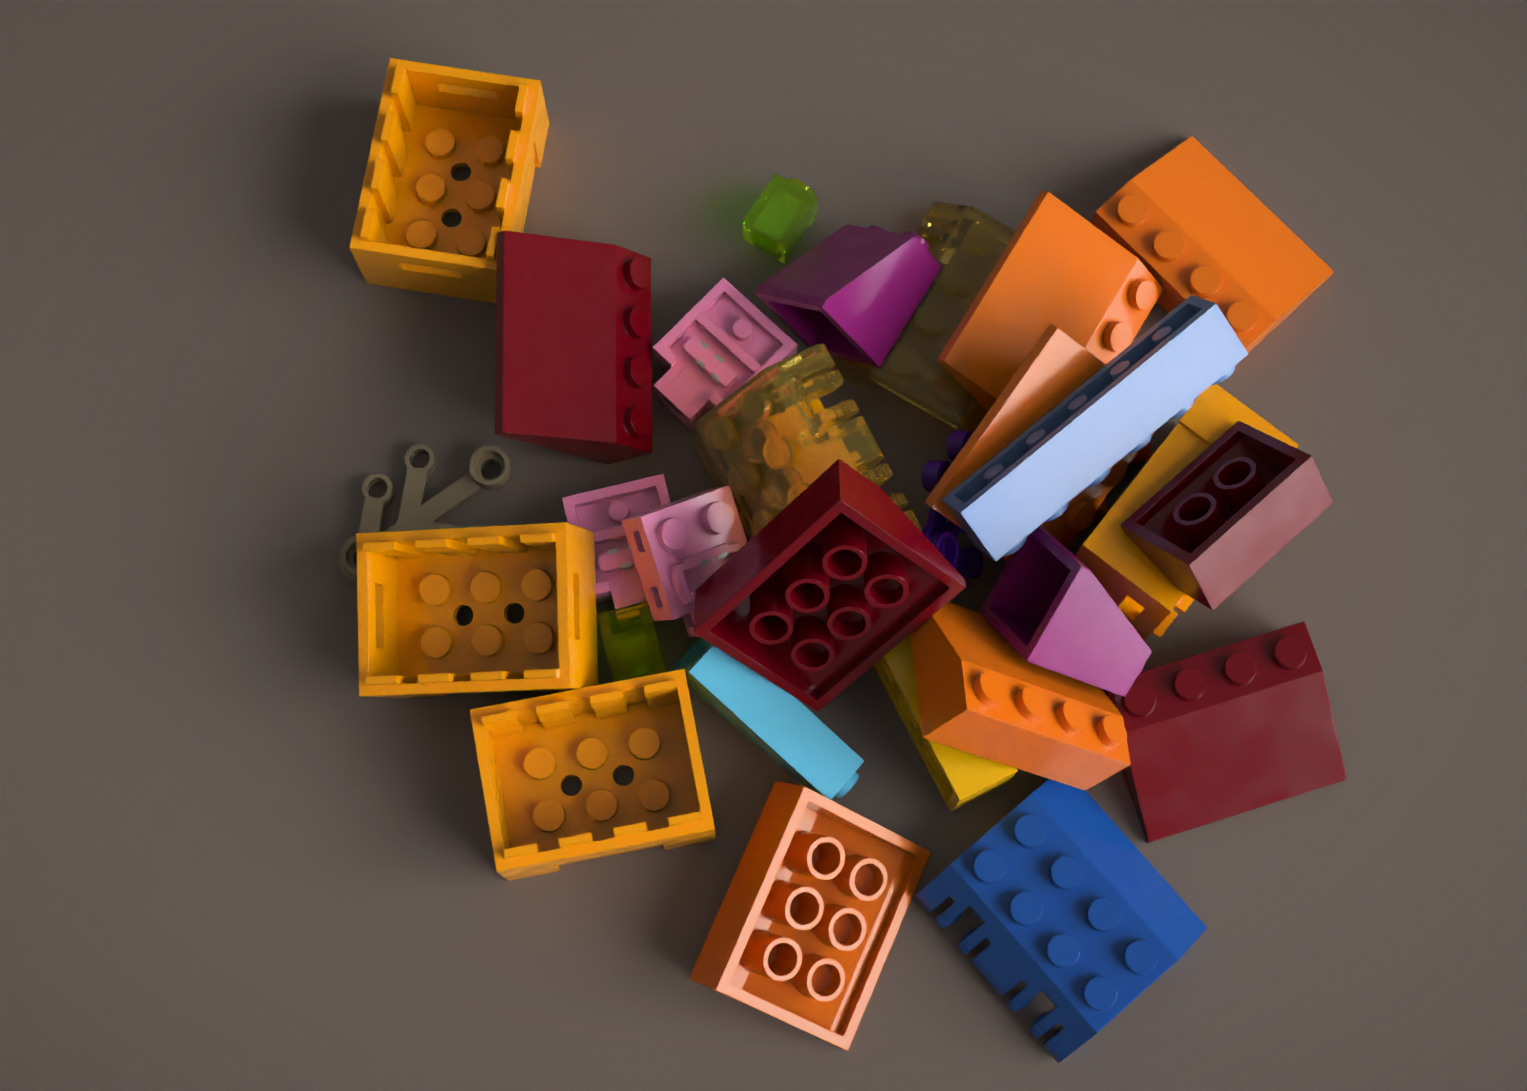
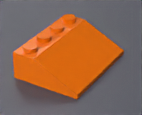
(1212, 241)
(1049, 273)
(1042, 381)
(1000, 707)
(810, 914)

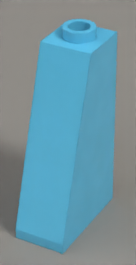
(771, 720)

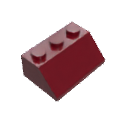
(1228, 513)

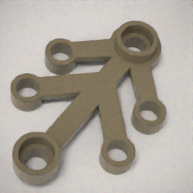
(412, 511)

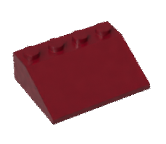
(573, 346)
(825, 588)
(1228, 732)

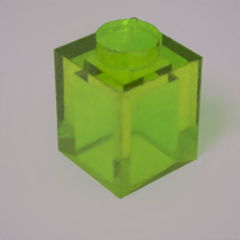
(780, 217)
(631, 642)

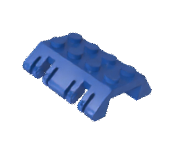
(1065, 913)

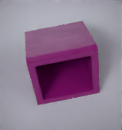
(853, 291)
(1064, 617)

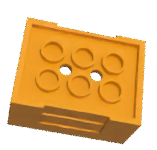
(423, 131)
(1111, 555)
(421, 578)
(589, 733)

